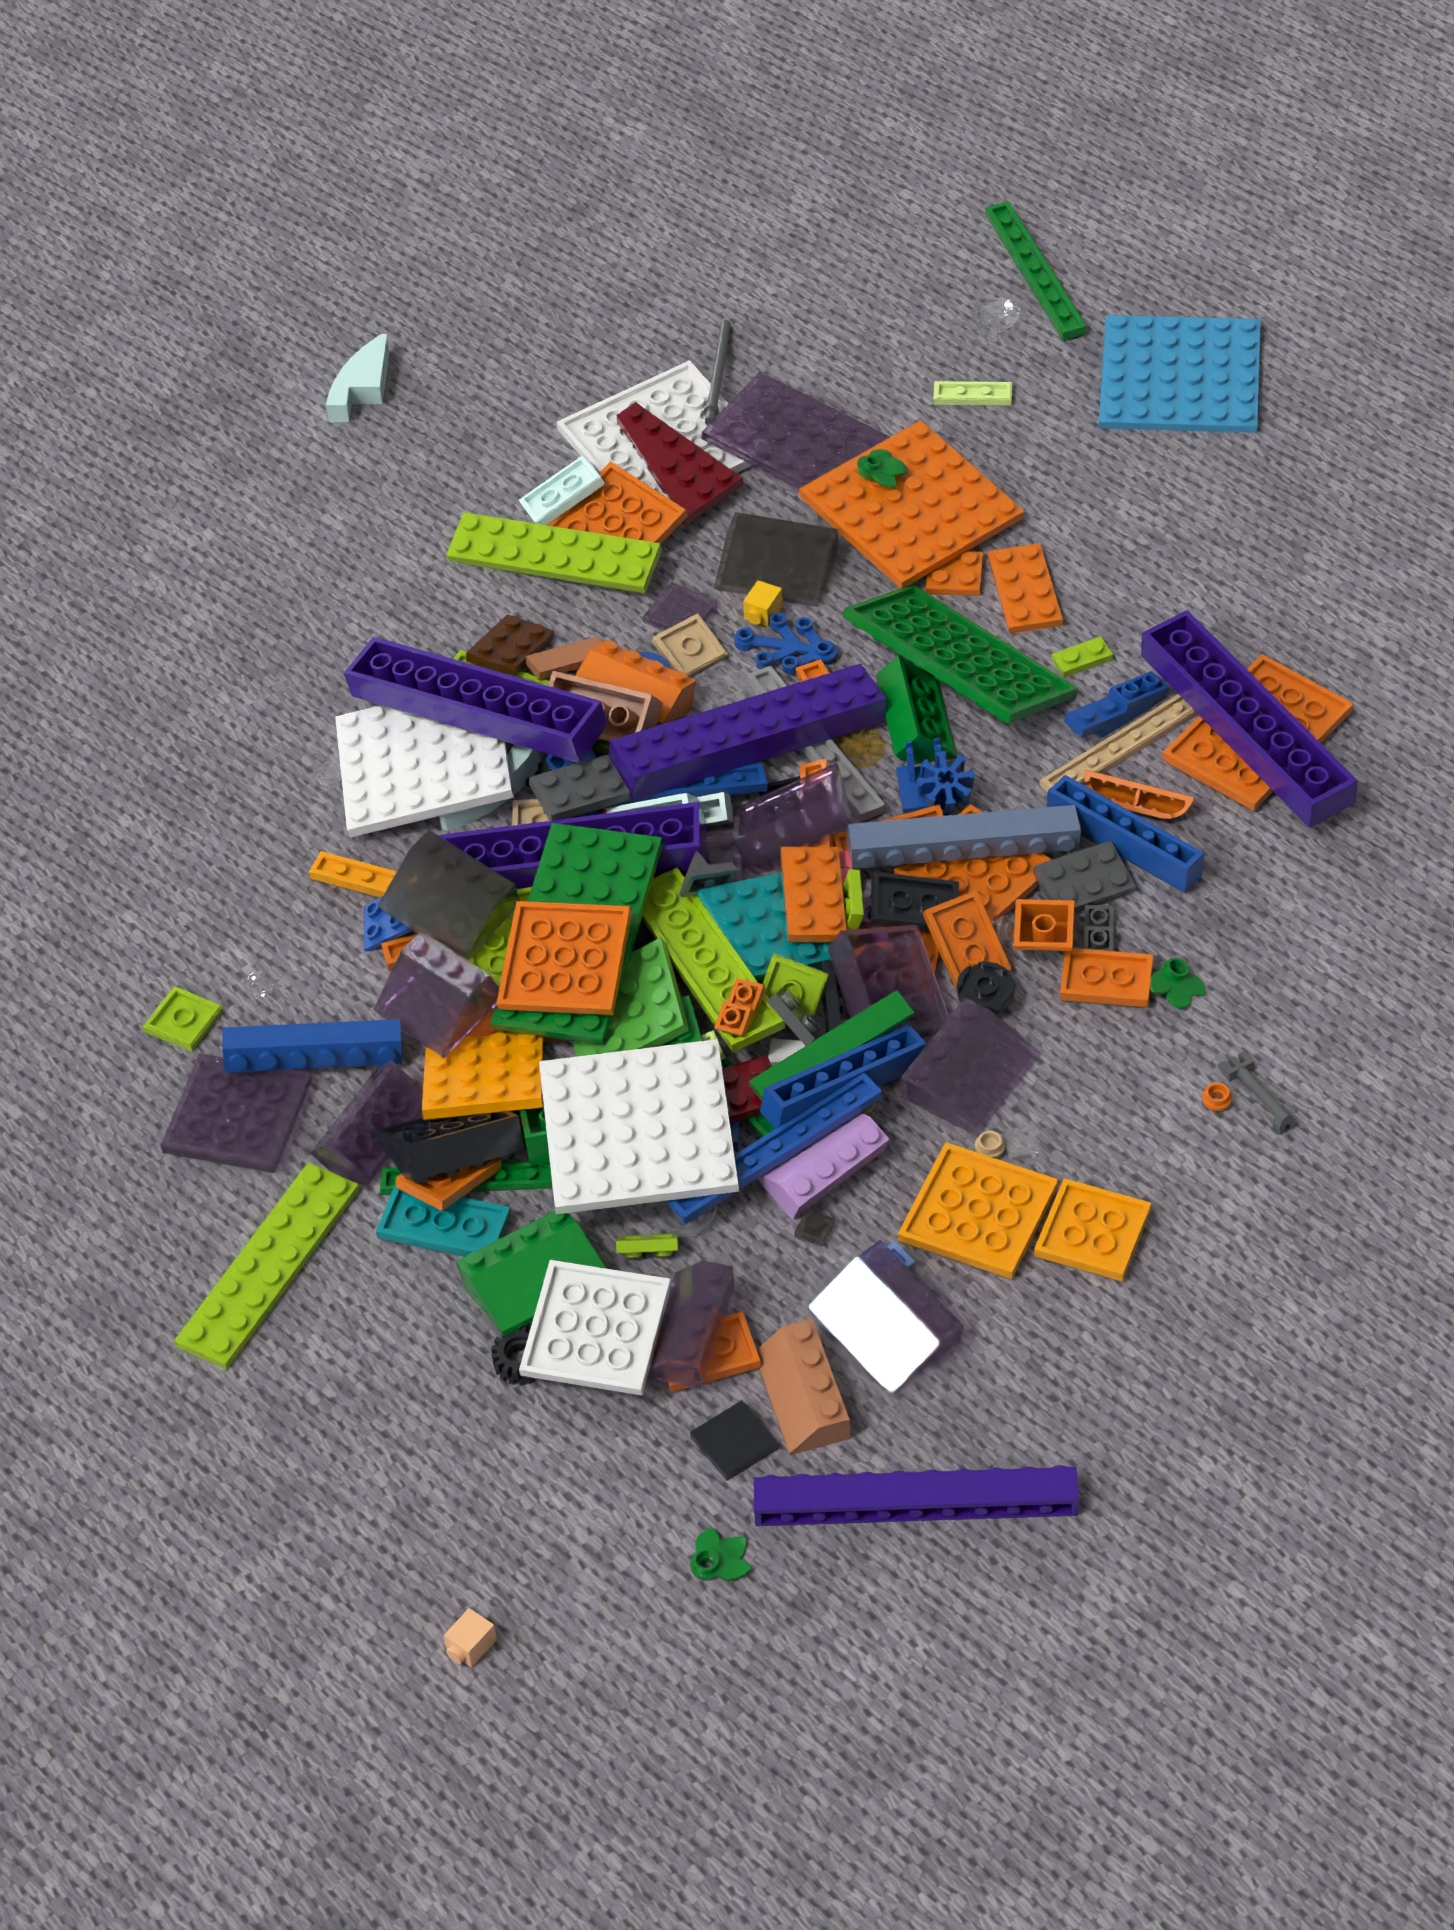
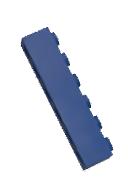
(1130, 834)
(311, 1045)
(879, 1059)

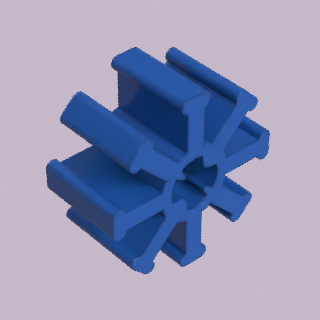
(934, 777)

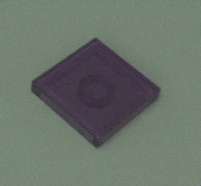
(678, 605)

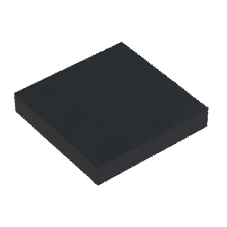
(734, 1440)

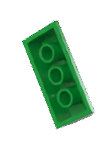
(915, 711)

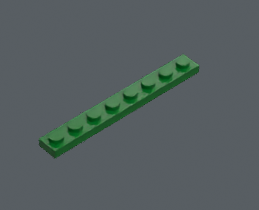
(1035, 270)

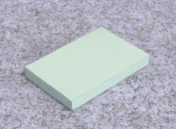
(562, 491)

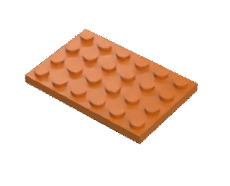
(1213, 762)

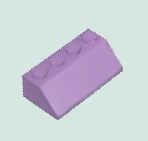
(824, 1164)

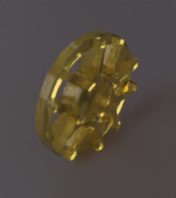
(861, 747)

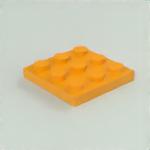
(1092, 1229)

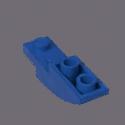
(1122, 705)

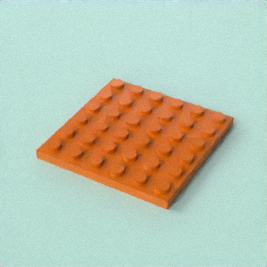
(925, 520)

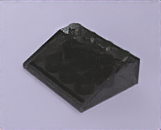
(777, 553)
(448, 895)

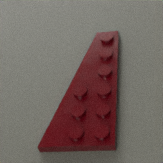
(677, 464)

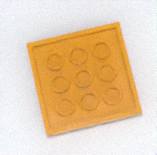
(484, 1076)
(978, 1210)

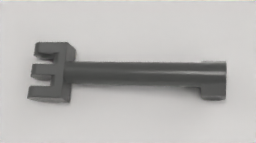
(1242, 1070)

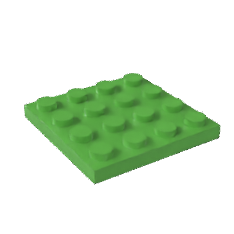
(647, 1005)

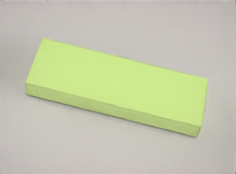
(972, 393)

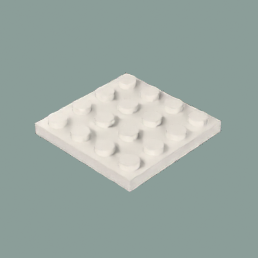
(595, 1327)

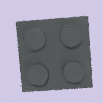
(801, 1024)

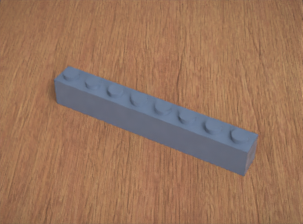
(963, 836)

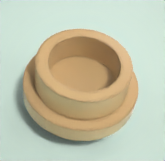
(990, 1144)

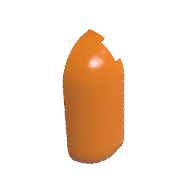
(1139, 796)

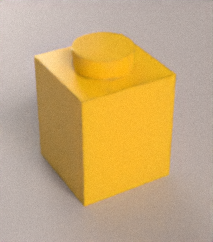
(762, 603)

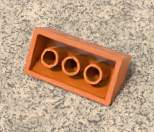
(629, 670)

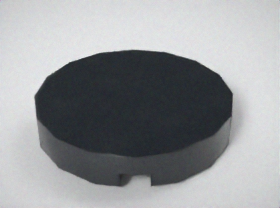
(987, 986)

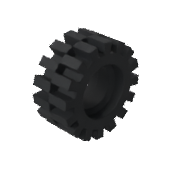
(501, 1352)

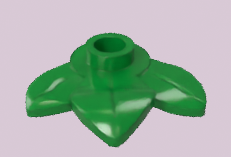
(881, 467)
(1177, 983)
(723, 1555)

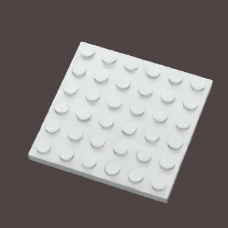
(672, 396)
(414, 769)
(637, 1126)

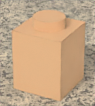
(469, 1638)

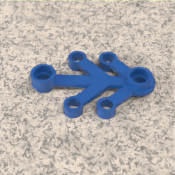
(746, 640)

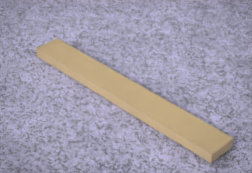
(1125, 742)

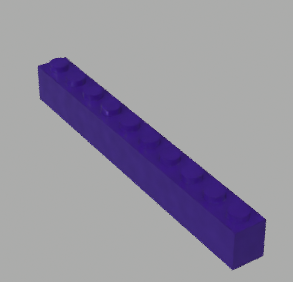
(916, 1496)

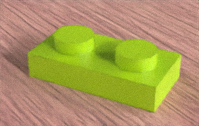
(1082, 657)
(660, 1244)

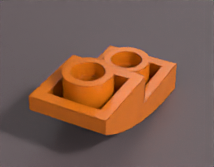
(741, 1007)

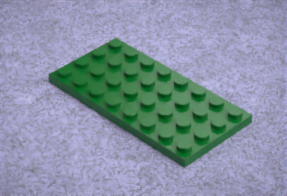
(960, 653)
(591, 869)

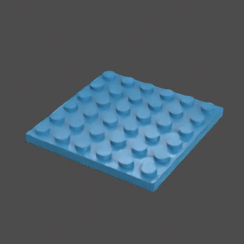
(1180, 374)

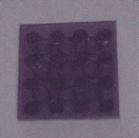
(236, 1115)

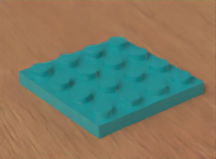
(755, 923)

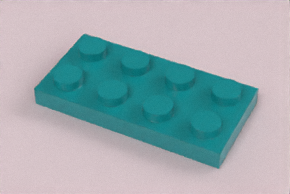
(456, 1230)

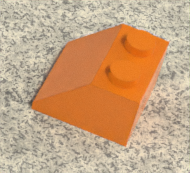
(1044, 925)

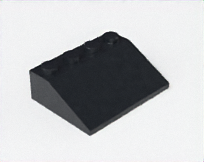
(446, 1144)

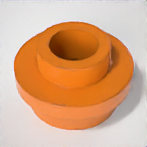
(1217, 1090)

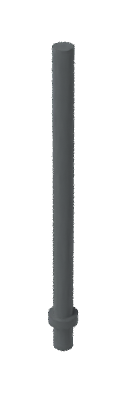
(711, 410)

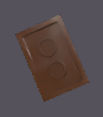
(508, 644)

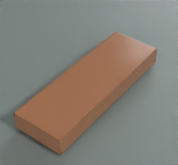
(561, 658)

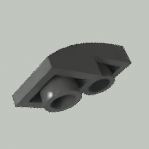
(1098, 927)

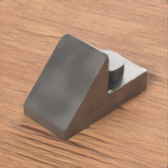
(702, 875)

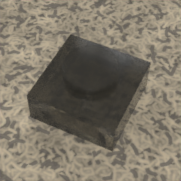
(814, 1228)

